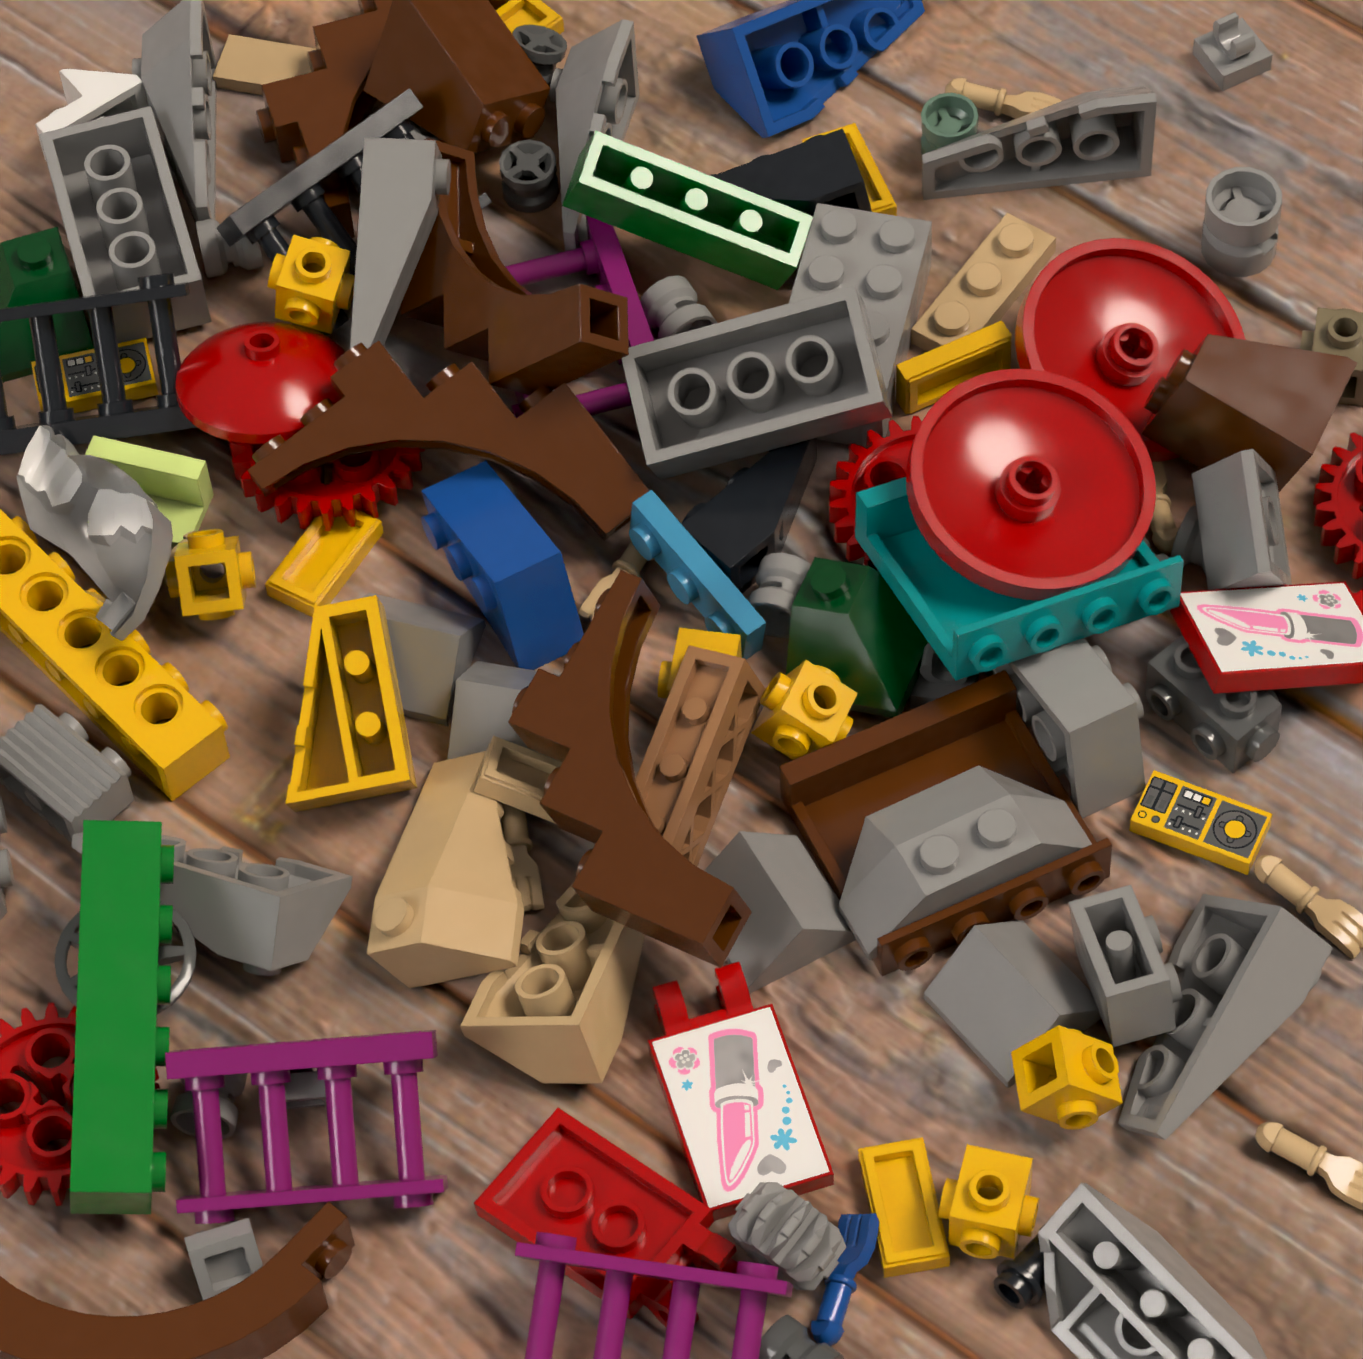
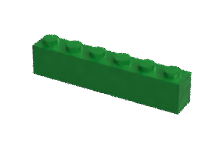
(118, 1018)

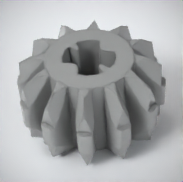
(787, 1233)

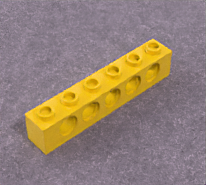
(168, 753)

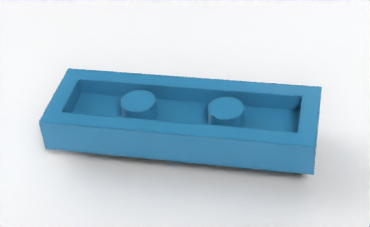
(693, 573)

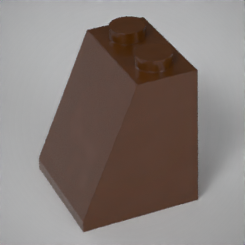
(462, 69)
(1244, 398)

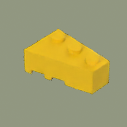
(352, 713)

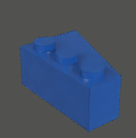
(504, 564)

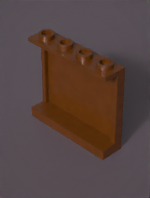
(877, 767)

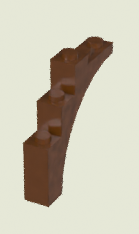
(322, 105)
(492, 317)
(383, 410)
(595, 794)

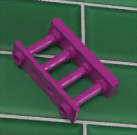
(605, 257)
(270, 1070)
(557, 1251)

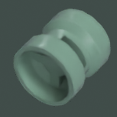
(947, 120)

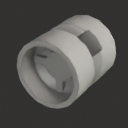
(1241, 221)

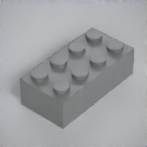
(123, 215)
(890, 268)
(756, 383)

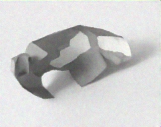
(126, 534)

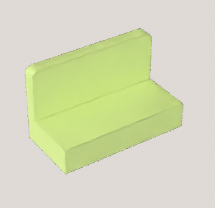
(171, 480)

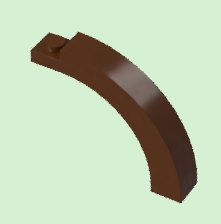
(236, 1324)

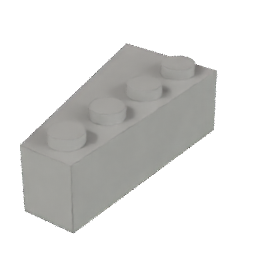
(1082, 722)

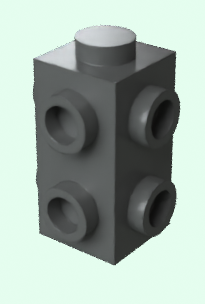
(1221, 725)

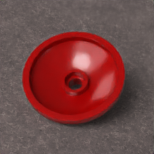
(257, 380)

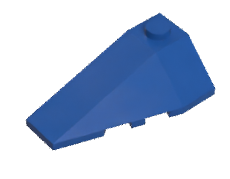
(797, 54)

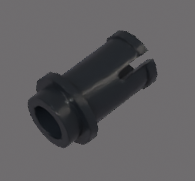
(1022, 1279)

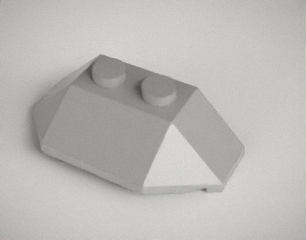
(950, 848)
(1128, 1292)

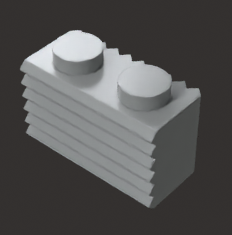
(60, 773)

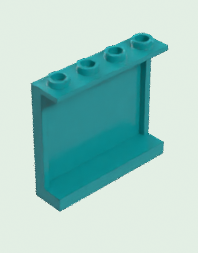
(983, 629)

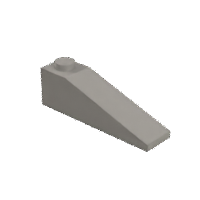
(592, 94)
(183, 96)
(1067, 143)
(395, 219)
(254, 909)
(1239, 980)

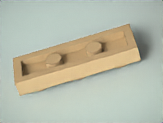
(986, 283)

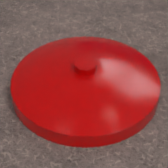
(1118, 320)
(1030, 483)

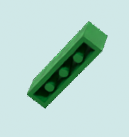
(687, 210)

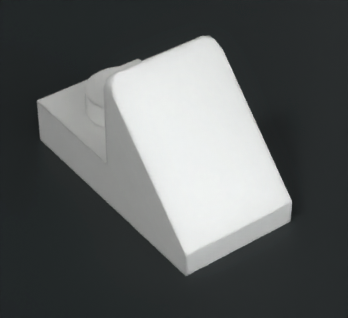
(93, 97)

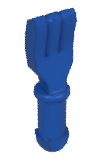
(860, 1238)

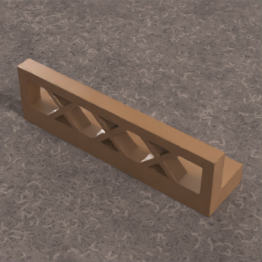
(698, 746)

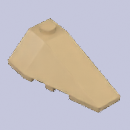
(449, 886)
(565, 999)

